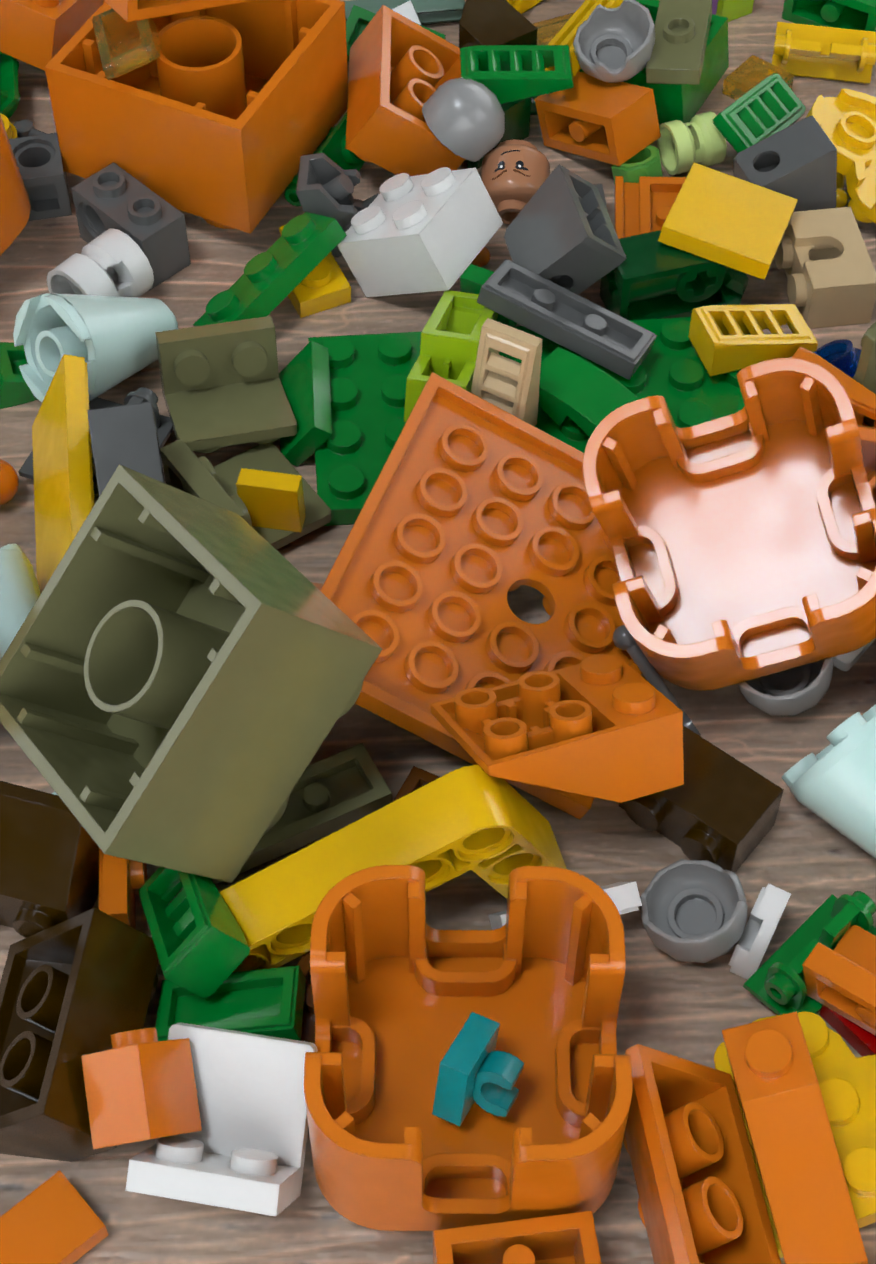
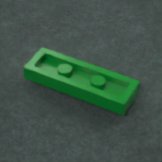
(275, 273)

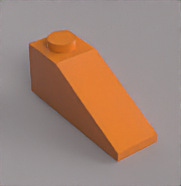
(793, 1142)

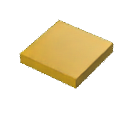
(728, 220)

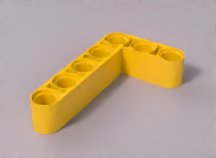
(441, 827)

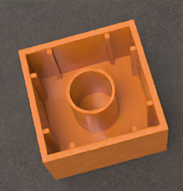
(219, 111)

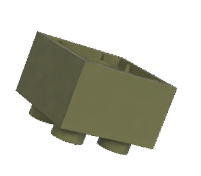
(177, 678)

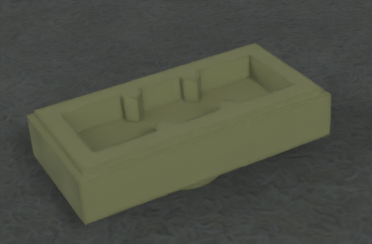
(679, 42)

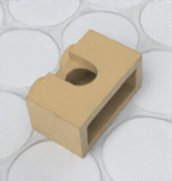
(828, 268)

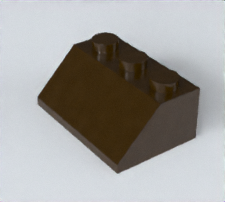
(44, 861)
(60, 1002)

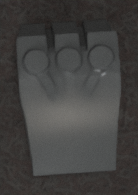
(328, 190)

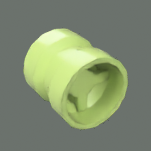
(691, 142)

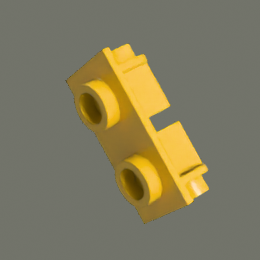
(825, 52)

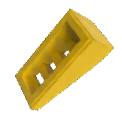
(720, 338)

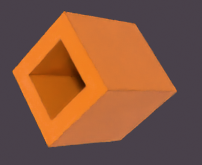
(140, 1089)

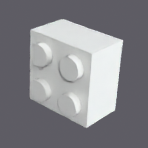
(420, 232)

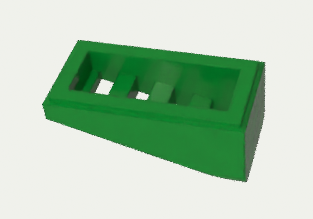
(518, 70)
(759, 113)
(193, 934)

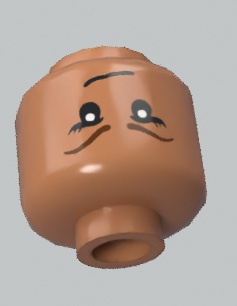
(513, 176)

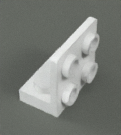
(250, 1124)

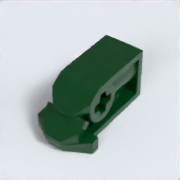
(666, 281)

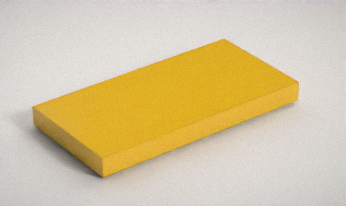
(61, 465)

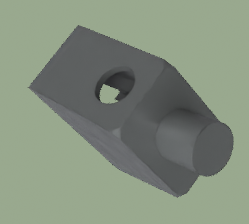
(794, 163)
(565, 233)

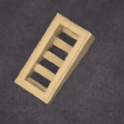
(504, 381)

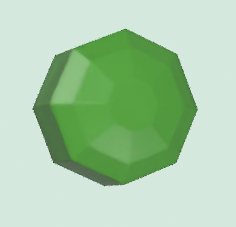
(644, 163)

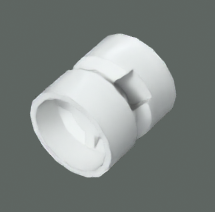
(106, 267)

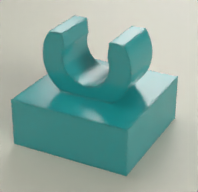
(476, 1073)

